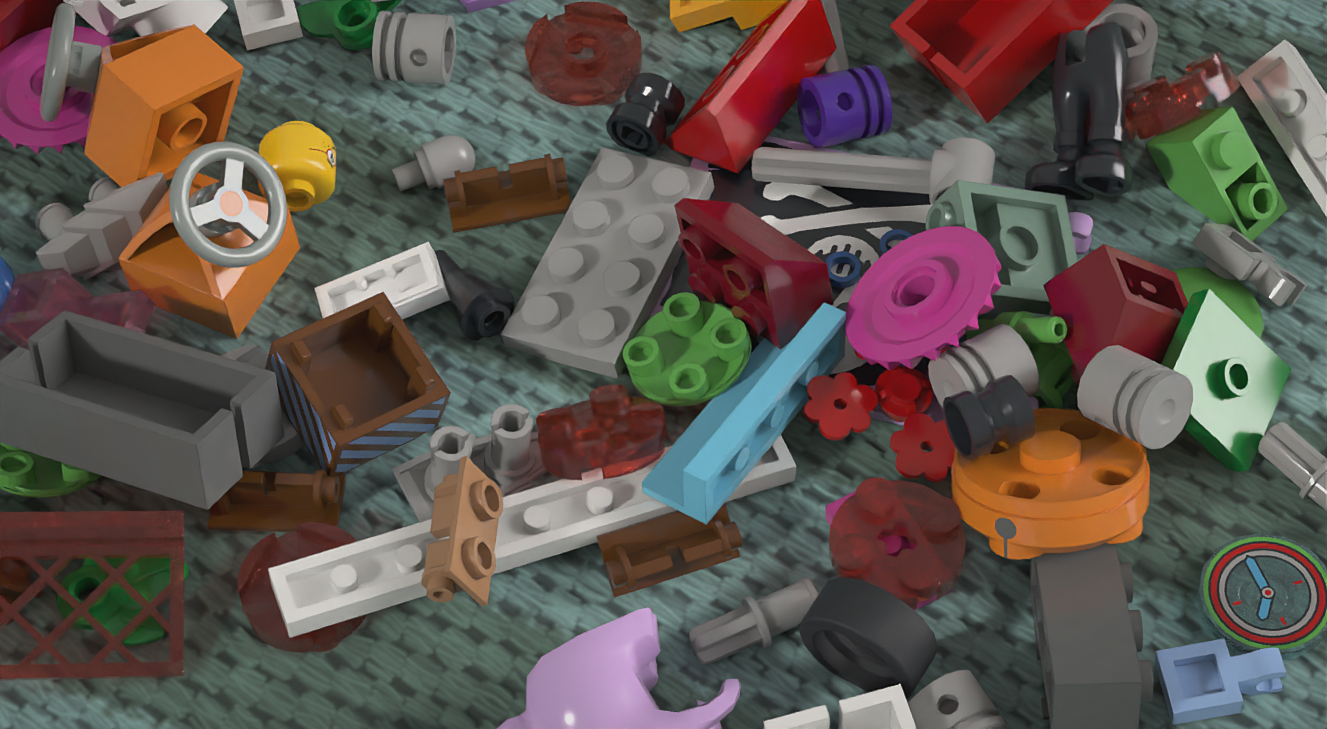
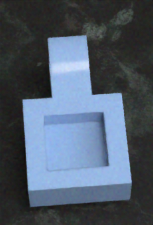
(1208, 683)

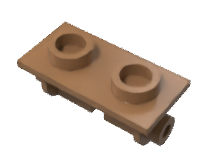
(467, 512)

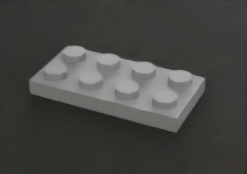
(606, 263)

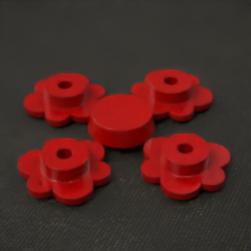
(902, 397)

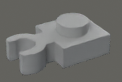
(1237, 257)

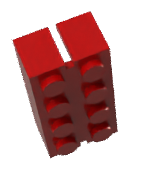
(989, 46)

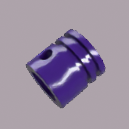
(851, 106)

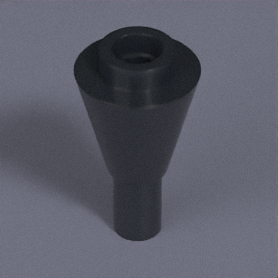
(476, 302)

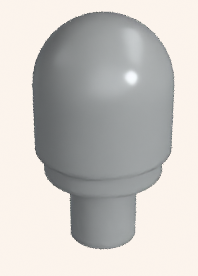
(436, 162)

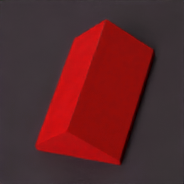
(755, 86)

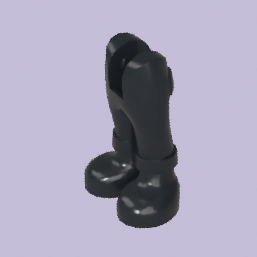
(1087, 117)

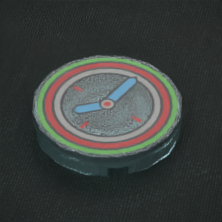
(1264, 595)

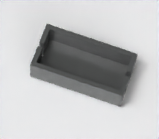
(138, 408)

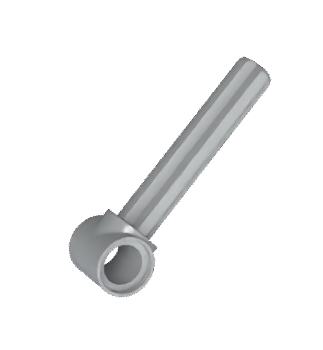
(956, 160)

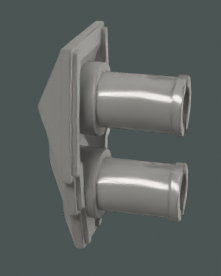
(98, 235)
(506, 456)

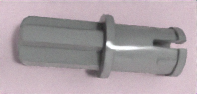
(1297, 461)
(752, 623)

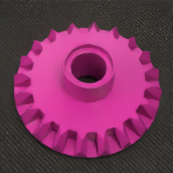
(21, 89)
(922, 296)

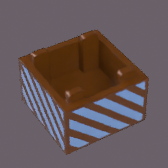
(356, 385)

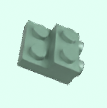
(1025, 230)

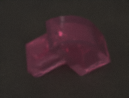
(46, 293)

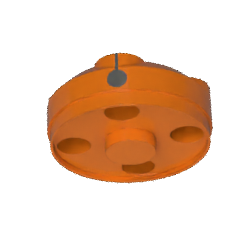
(1057, 490)

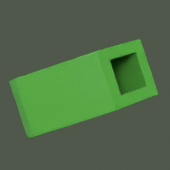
(1219, 171)

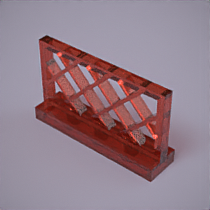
(96, 537)

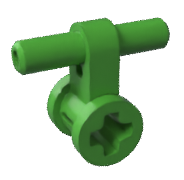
(1047, 345)

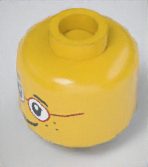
(303, 161)

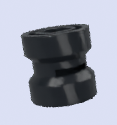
(649, 108)
(989, 417)

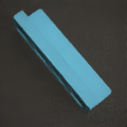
(746, 419)

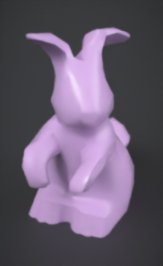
(606, 683)

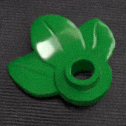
(345, 20)
(116, 607)

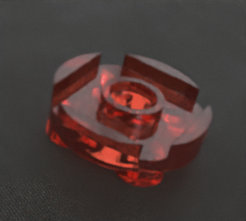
(590, 80)
(1165, 105)
(602, 432)
(905, 509)
(259, 598)

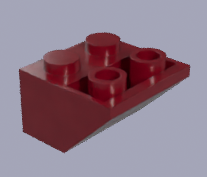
(751, 268)
(1113, 302)

